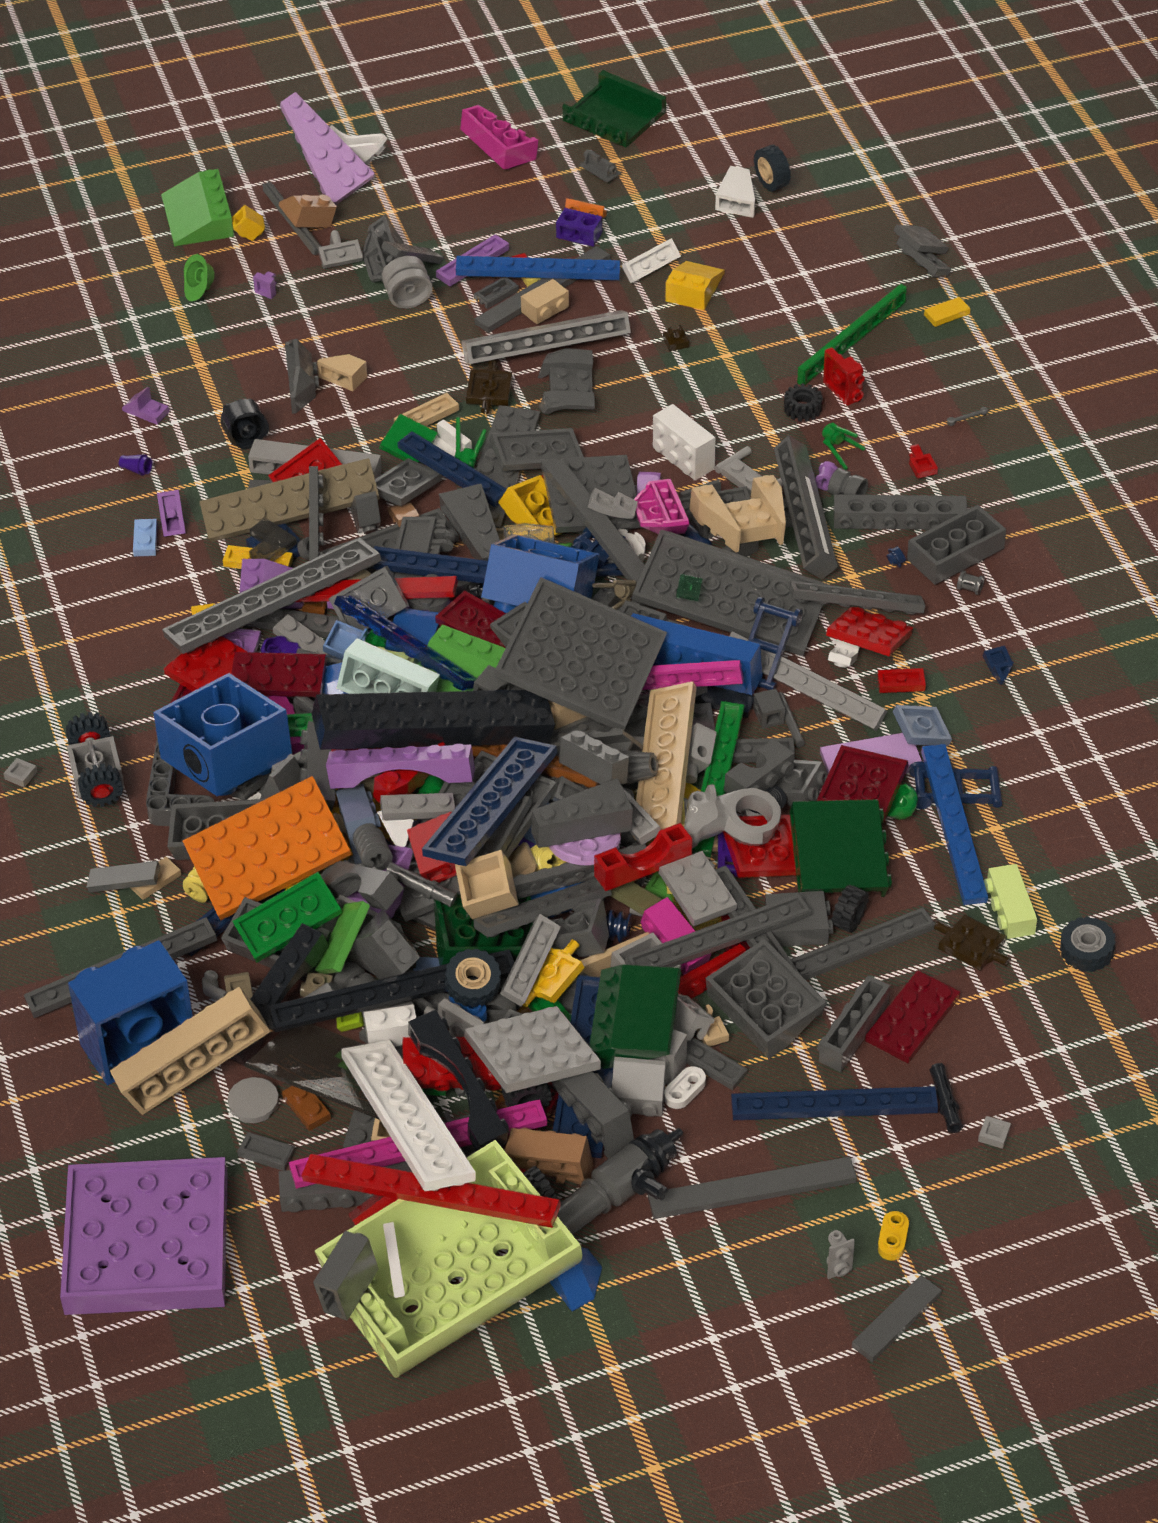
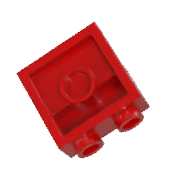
(843, 377)

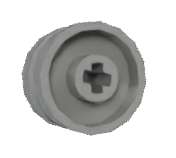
(407, 282)

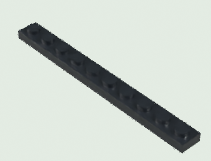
(369, 995)

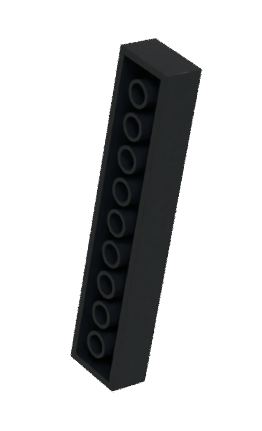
(430, 719)

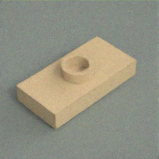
(167, 874)

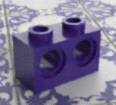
(579, 227)

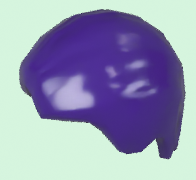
(279, 645)

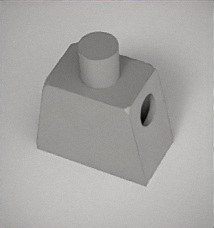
(700, 751)

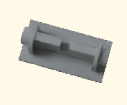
(840, 1255)

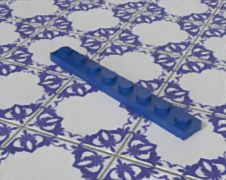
(537, 267)
(954, 824)

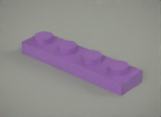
(491, 247)

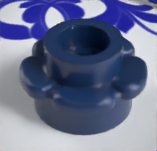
(895, 556)

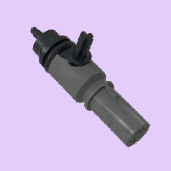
(620, 1178)

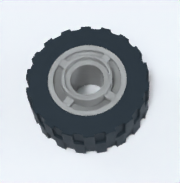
(1087, 944)

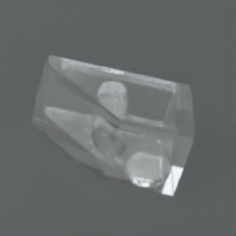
(534, 531)

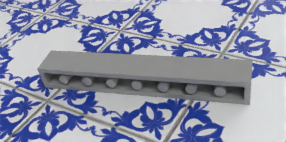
(546, 336)

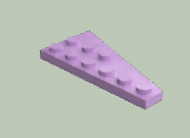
(328, 156)

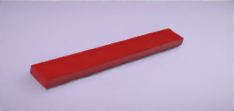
(411, 588)

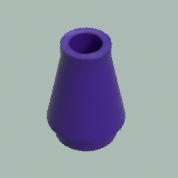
(138, 464)

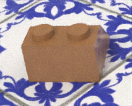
(309, 210)

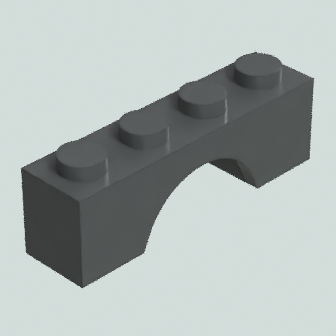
(374, 885)

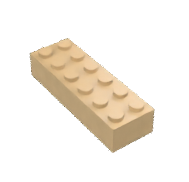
(190, 1051)

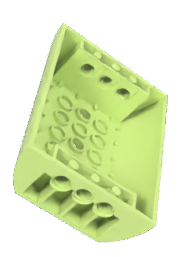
(449, 1244)

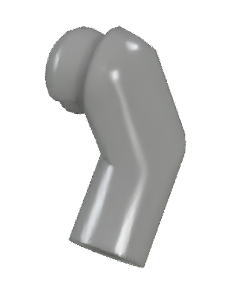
(210, 986)

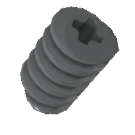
(372, 846)

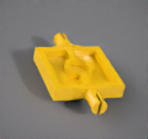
(556, 974)

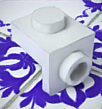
(844, 654)

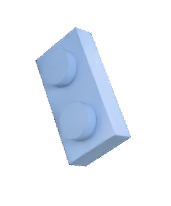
(145, 537)

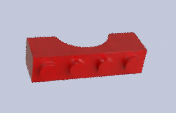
(617, 869)

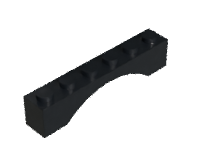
(296, 959)
(434, 1041)

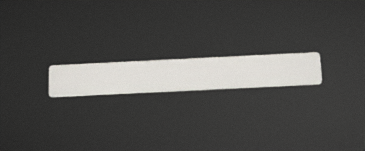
(394, 1262)

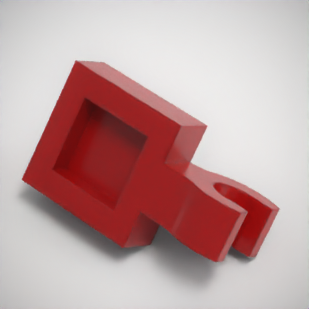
(920, 463)

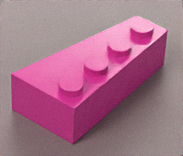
(497, 138)

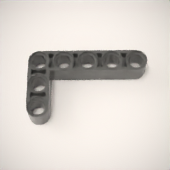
(161, 792)

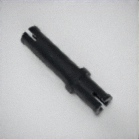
(948, 1105)

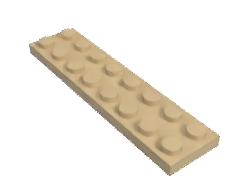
(669, 738)

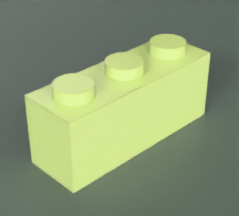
(1011, 901)

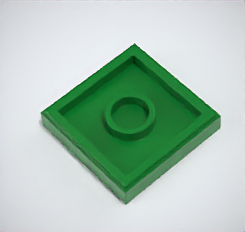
(401, 428)

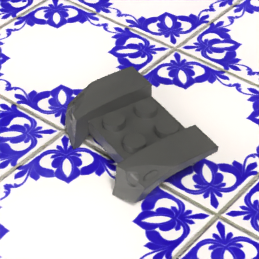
(568, 380)

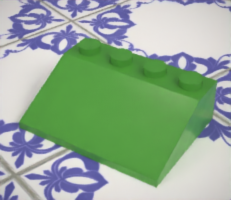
(198, 209)
(465, 651)

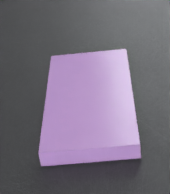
(889, 745)

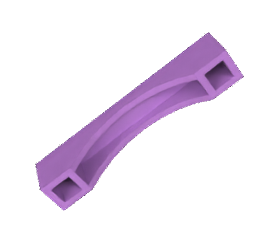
(448, 763)

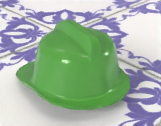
(197, 277)

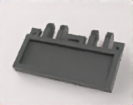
(424, 536)

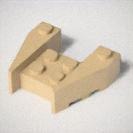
(742, 520)

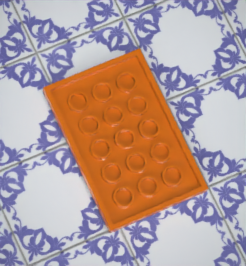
(267, 847)

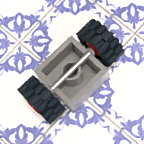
(94, 760)

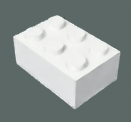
(683, 442)

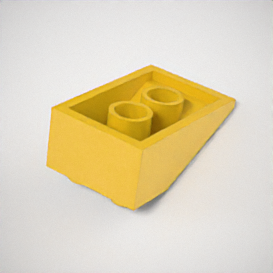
(692, 284)
(528, 503)

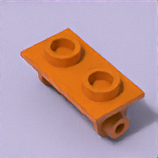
(586, 207)

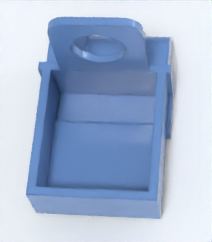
(341, 638)

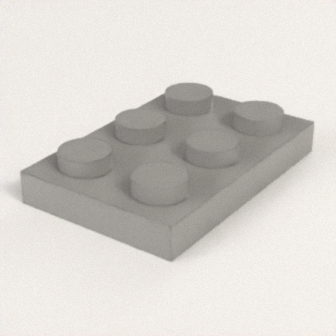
(697, 888)

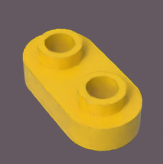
(893, 1233)

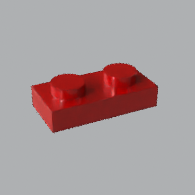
(901, 680)

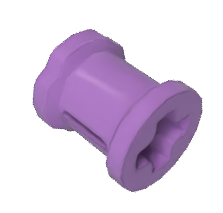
(826, 470)

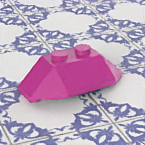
(661, 508)

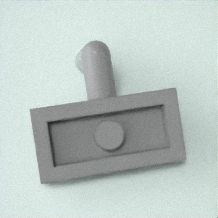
(339, 253)

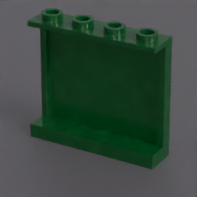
(616, 109)
(839, 845)

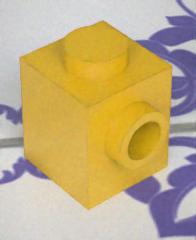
(248, 223)

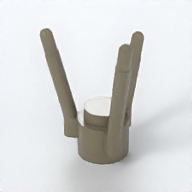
(622, 589)

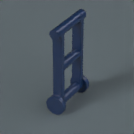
(794, 619)
(925, 799)

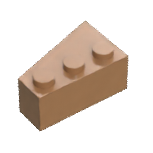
(554, 1153)

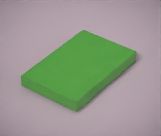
(343, 937)

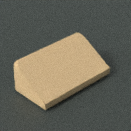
(522, 860)

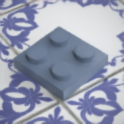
(922, 725)

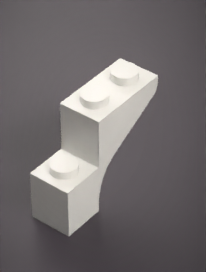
(363, 145)

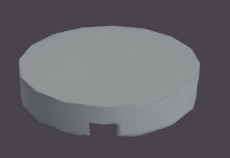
(253, 1100)

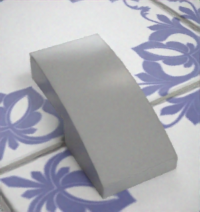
(618, 506)

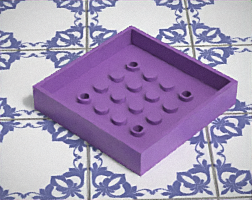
(145, 1236)

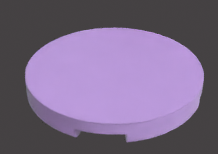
(583, 851)

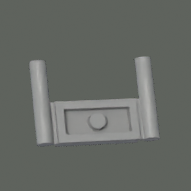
(737, 471)

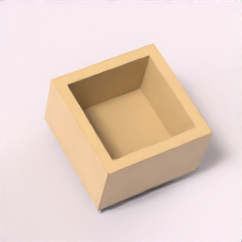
(487, 884)

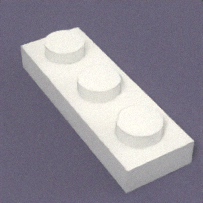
(651, 260)

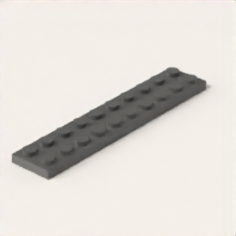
(271, 595)

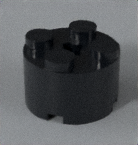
(244, 422)

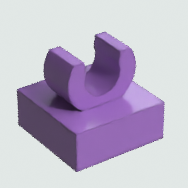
(265, 284)

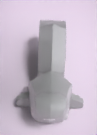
(713, 814)

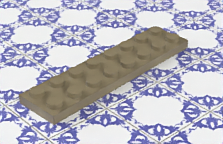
(285, 500)

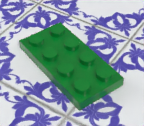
(278, 919)

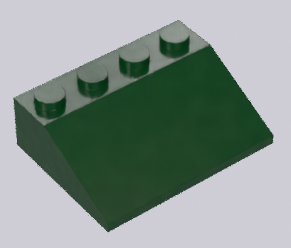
(457, 933)
(634, 1012)

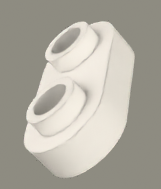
(683, 1089)

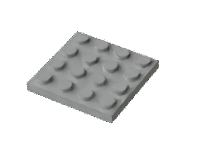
(532, 1049)

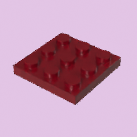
(864, 776)

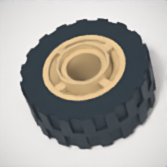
(772, 167)
(476, 964)

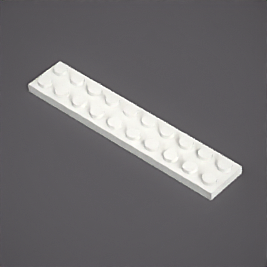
(408, 1116)

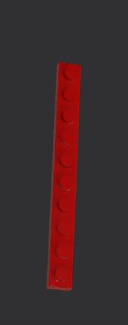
(405, 1186)

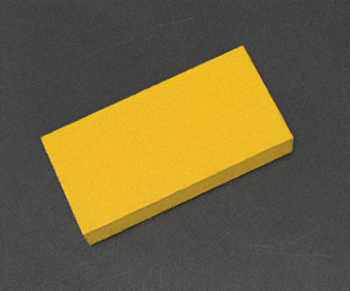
(947, 311)

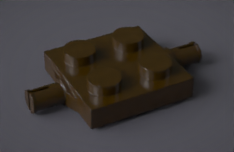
(489, 387)
(972, 942)

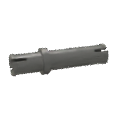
(428, 888)

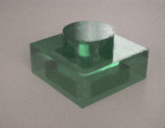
(689, 587)

